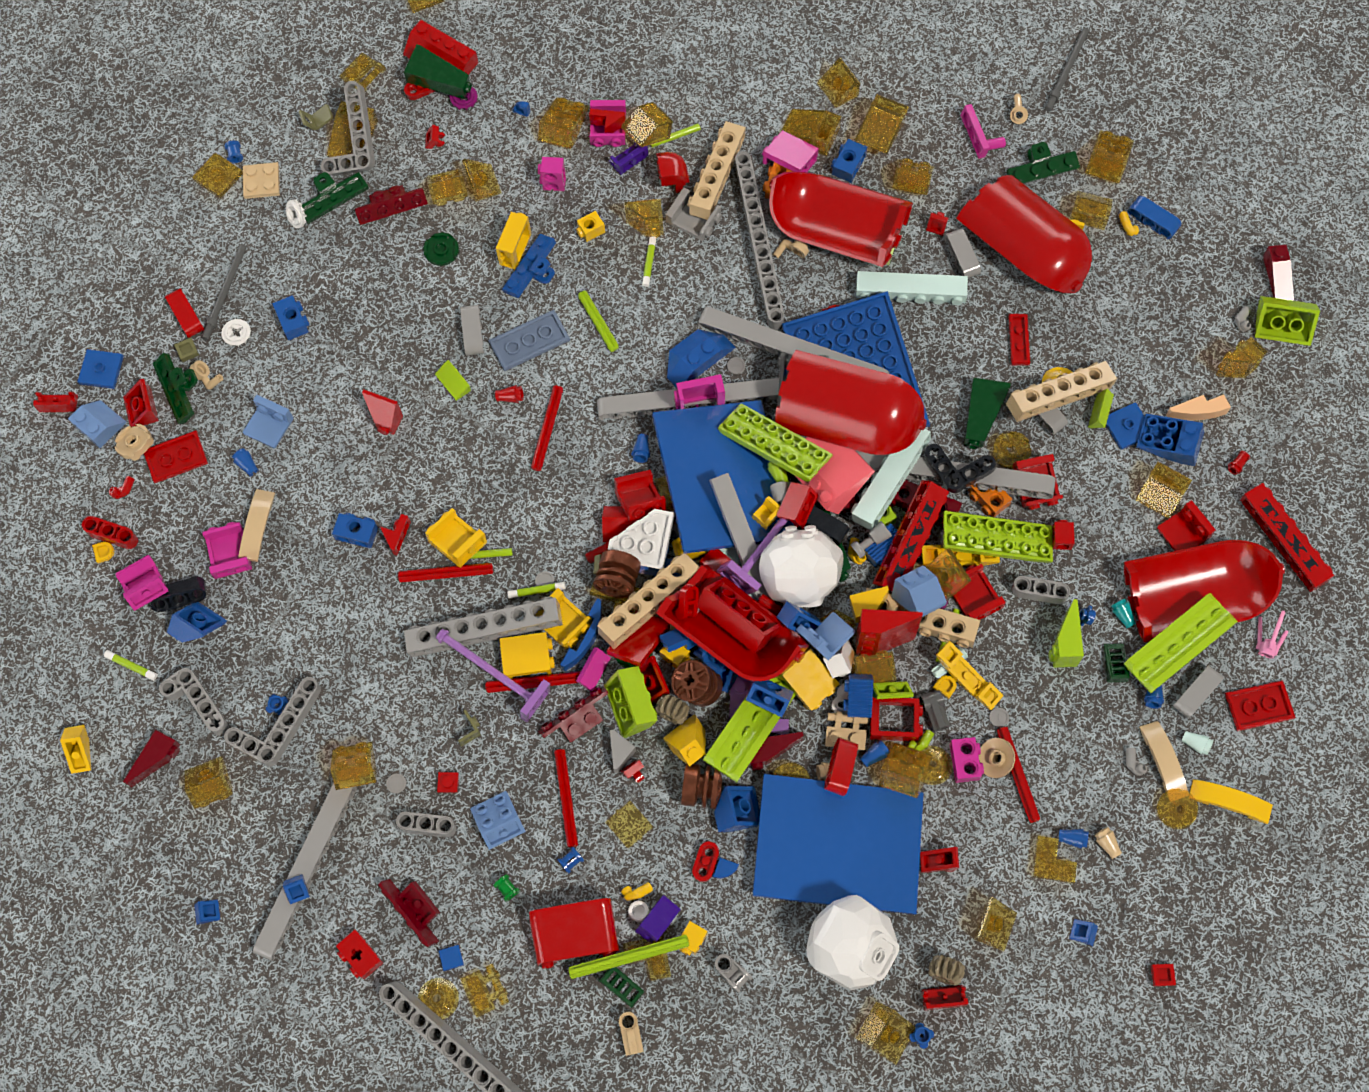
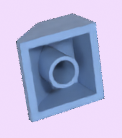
(96, 422)
(919, 591)

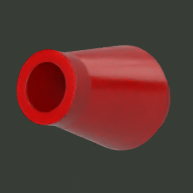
(511, 394)

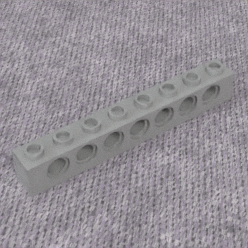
(492, 631)

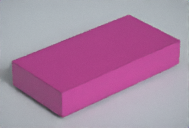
(593, 669)

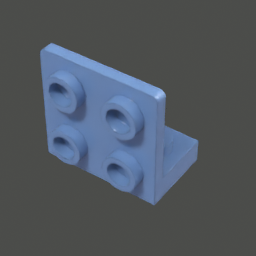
(268, 422)
(828, 636)
(497, 820)

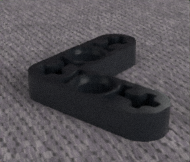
(958, 475)

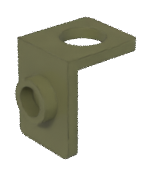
(317, 119)
(474, 734)

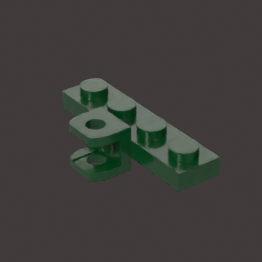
(1044, 165)
(332, 195)
(174, 385)

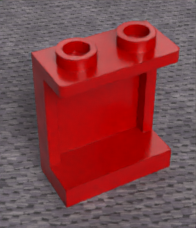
(1038, 465)
(638, 494)
(978, 596)

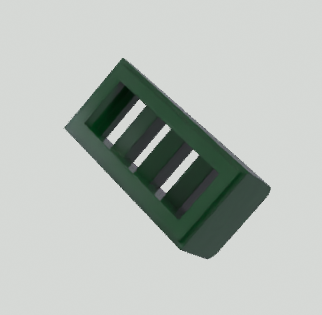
(1124, 677)
(603, 980)

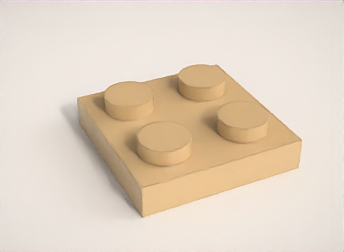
(261, 180)

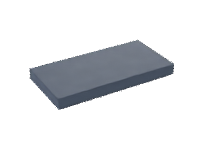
(529, 340)

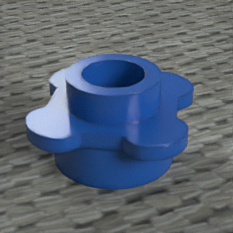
(1087, 616)
(273, 700)
(927, 1035)

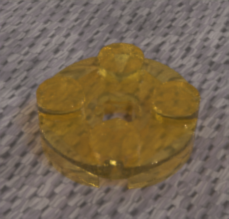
(1006, 441)

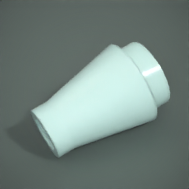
(1198, 742)

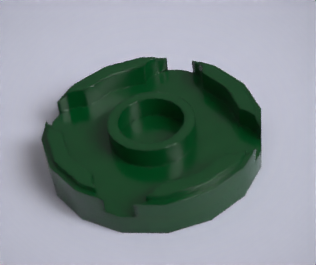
(439, 254)

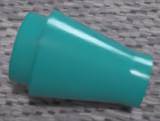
(1124, 613)

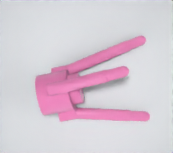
(1268, 647)

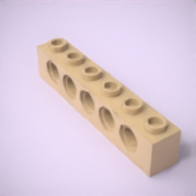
(717, 170)
(1061, 391)
(949, 620)
(614, 634)

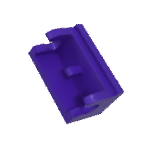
(629, 158)
(658, 919)

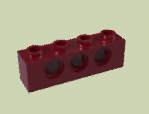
(910, 489)

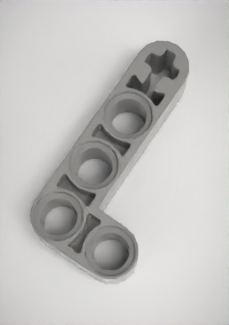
(199, 703)

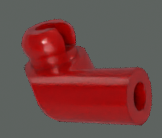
(124, 490)

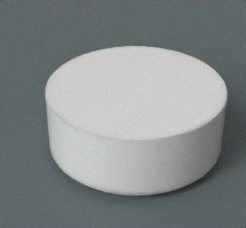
(638, 911)

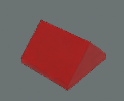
(140, 404)
(614, 522)
(654, 679)

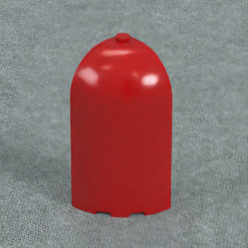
(838, 215)
(1030, 234)
(849, 405)
(1235, 572)
(770, 662)

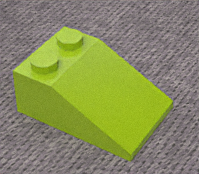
(1068, 645)

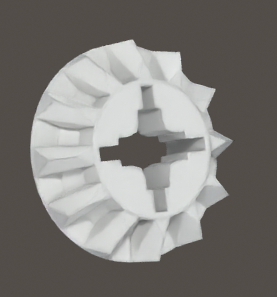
(295, 213)
(236, 324)

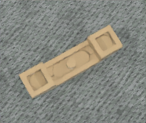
(256, 524)
(1163, 756)

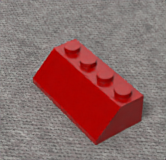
(442, 46)
(739, 614)

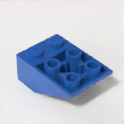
(1171, 438)

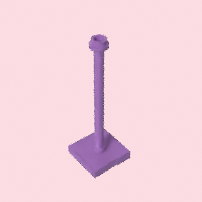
(739, 575)
(532, 700)

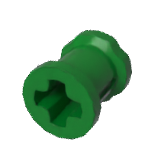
(506, 888)

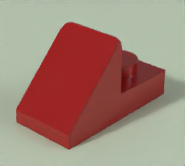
(610, 119)
(396, 537)
(939, 860)

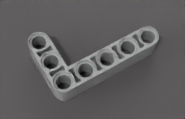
(356, 135)
(279, 728)

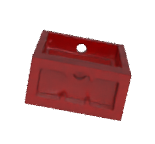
(875, 734)

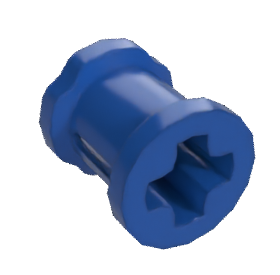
(233, 149)
(577, 858)

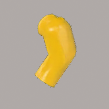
(637, 893)

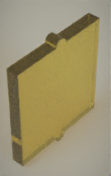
(629, 824)

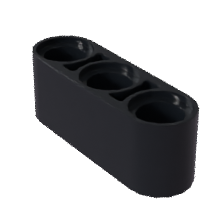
(829, 525)
(180, 594)

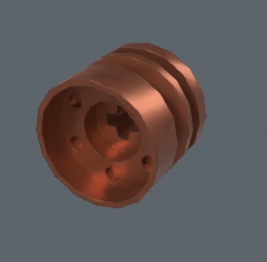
(617, 574)
(706, 684)
(701, 786)

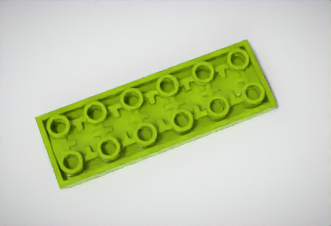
(774, 442)
(997, 537)
(1180, 643)
(743, 737)

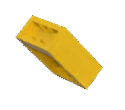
(513, 240)

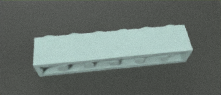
(913, 287)
(888, 482)

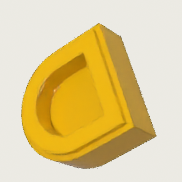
(103, 551)
(946, 685)

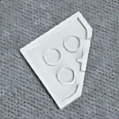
(646, 538)

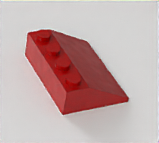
(885, 630)

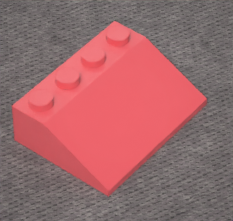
(839, 477)

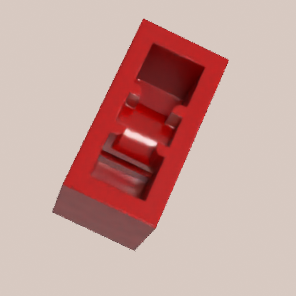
(369, 959)

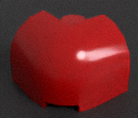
(672, 170)

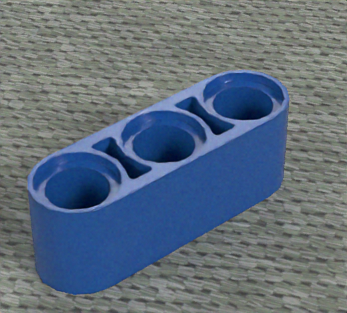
(1154, 216)

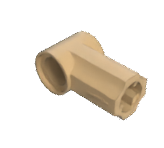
(631, 1036)

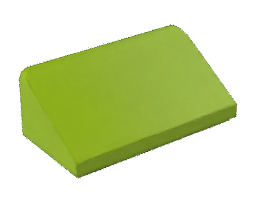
(453, 380)
(1101, 409)
(892, 690)

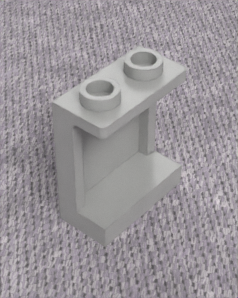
(679, 217)

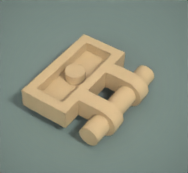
(853, 735)

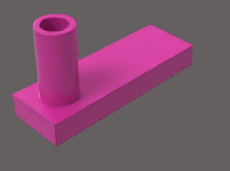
(976, 133)

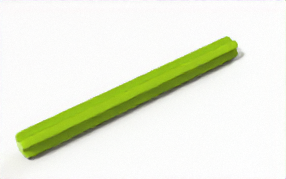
(628, 956)

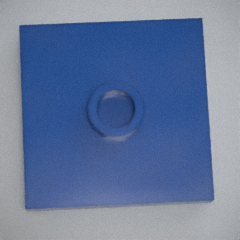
(100, 369)
(1126, 425)

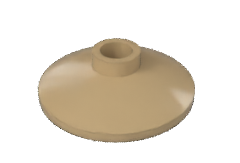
(989, 757)

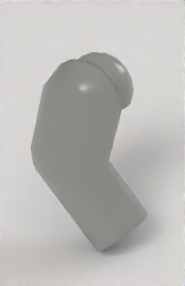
(1241, 321)
(1132, 764)

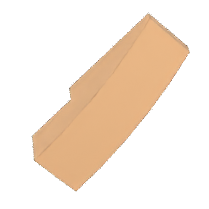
(1200, 409)

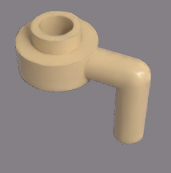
(1018, 108)
(798, 247)
(202, 372)

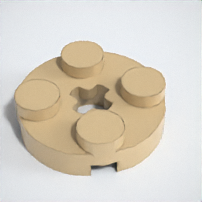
(142, 439)

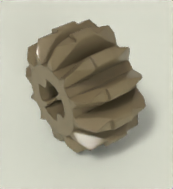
(672, 709)
(946, 970)

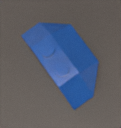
(696, 355)

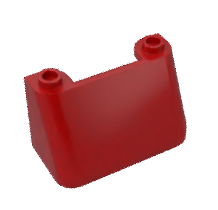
(573, 931)

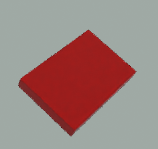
(175, 456)
(641, 643)
(1260, 705)

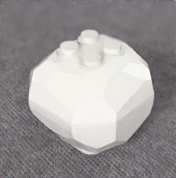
(801, 566)
(852, 943)

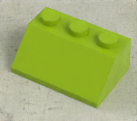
(1286, 320)
(630, 701)

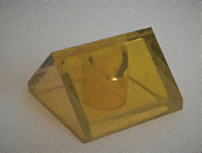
(839, 83)
(481, 179)
(995, 924)

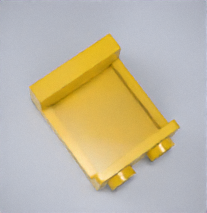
(455, 538)
(573, 621)
(526, 654)
(810, 680)

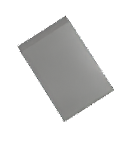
(621, 750)

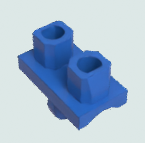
(711, 661)

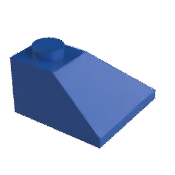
(194, 622)
(737, 809)

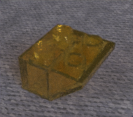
(913, 176)
(1243, 360)
(1163, 489)
(879, 665)
(353, 765)
(905, 770)

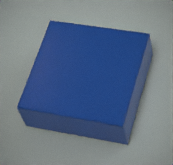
(451, 958)

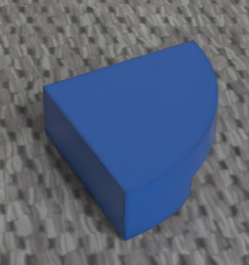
(522, 108)
(725, 868)

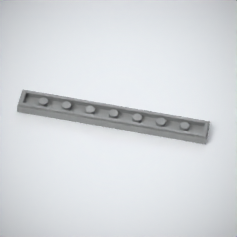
(737, 526)

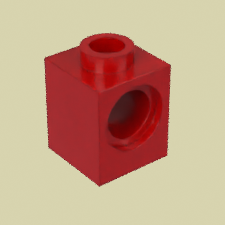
(1063, 535)

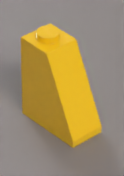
(688, 740)

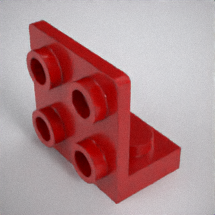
(1186, 528)

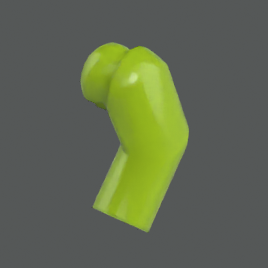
(924, 741)

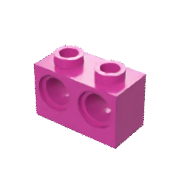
(552, 173)
(961, 760)

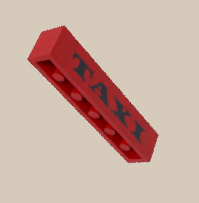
(911, 534)
(1287, 537)

